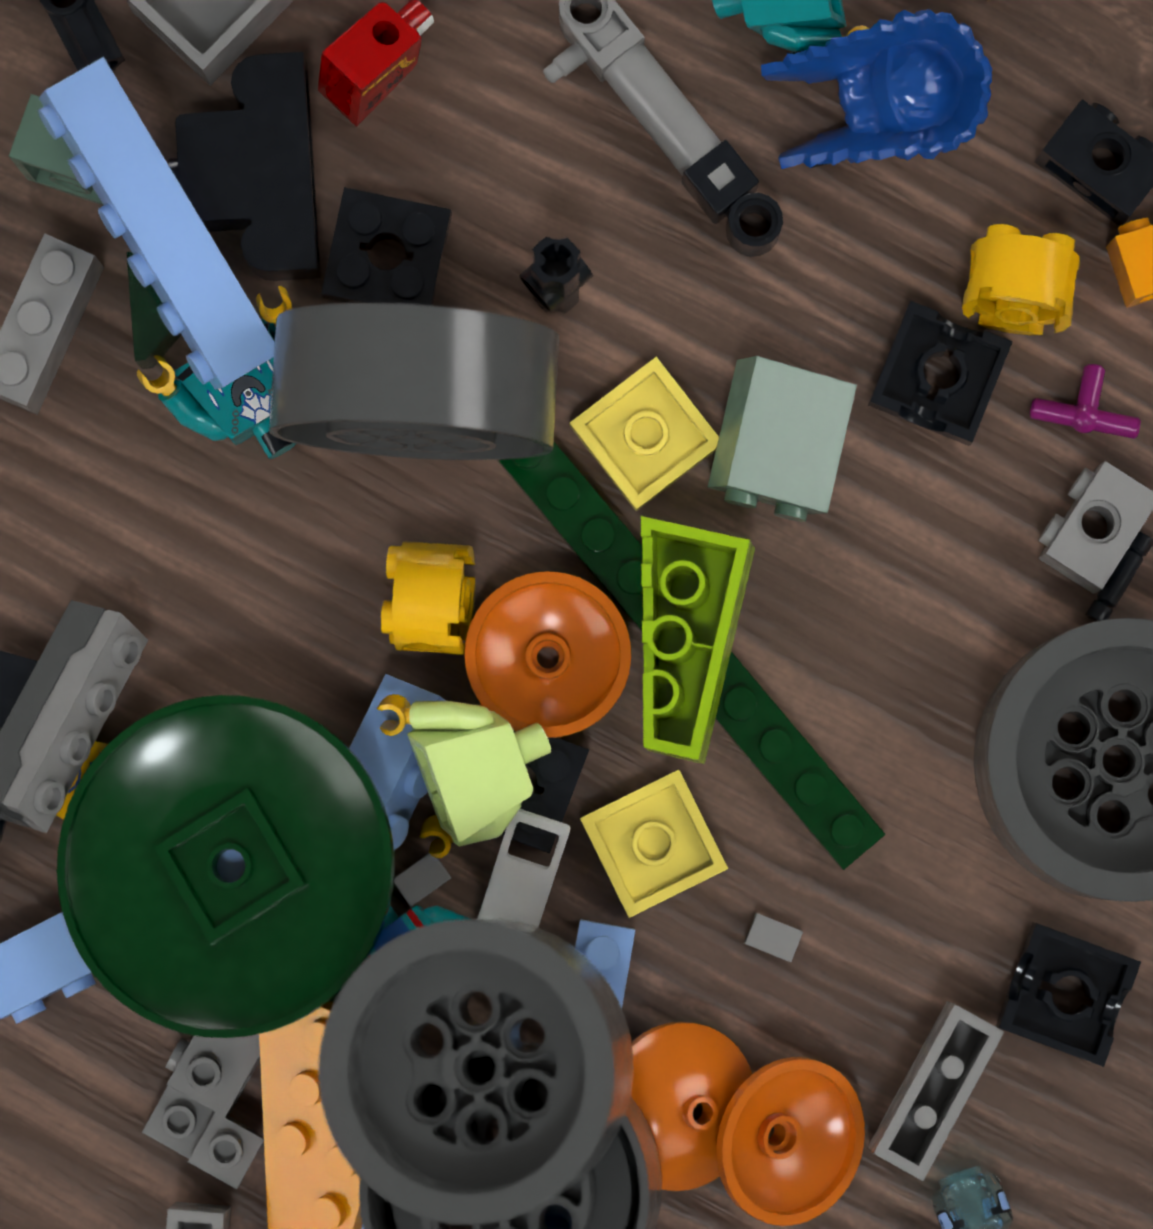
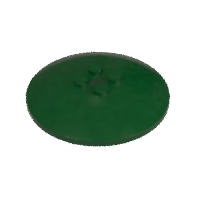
(146, 880)

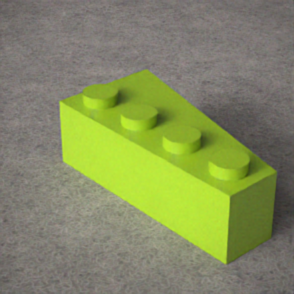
(689, 625)

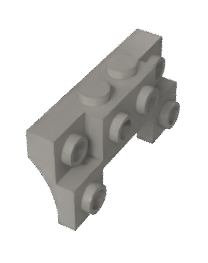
(198, 1101)

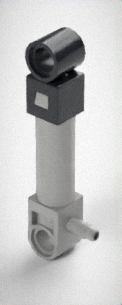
(708, 167)

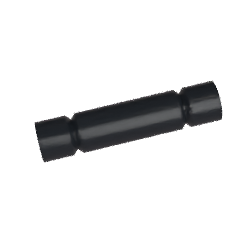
(1120, 579)

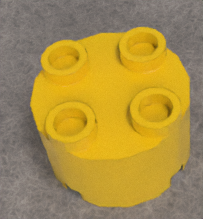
(1021, 281)
(429, 598)

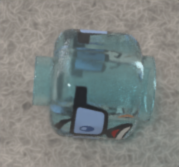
(972, 1201)

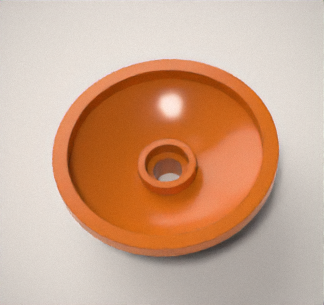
(558, 615)
(674, 1072)
(812, 1145)

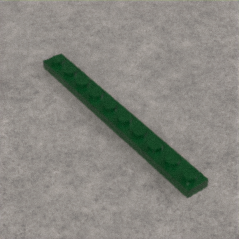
(744, 706)

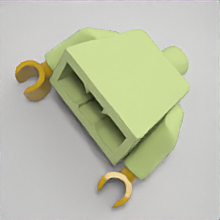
(468, 766)

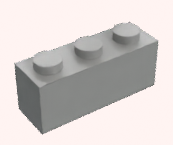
(44, 320)
(935, 1090)

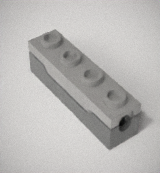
(63, 711)

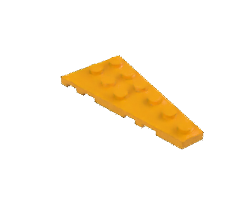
(304, 1169)

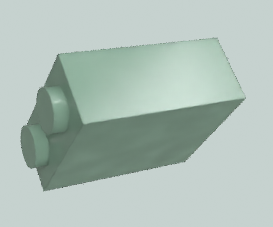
(781, 438)

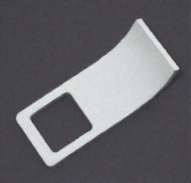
(519, 886)

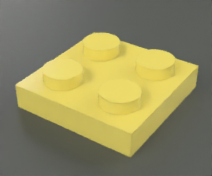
(645, 433)
(654, 843)

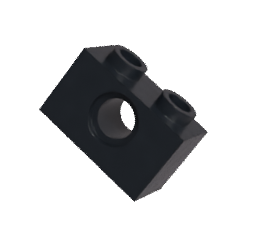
(1071, 162)

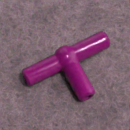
(1085, 414)

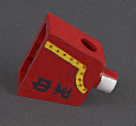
(372, 58)

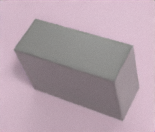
(421, 879)
(773, 937)

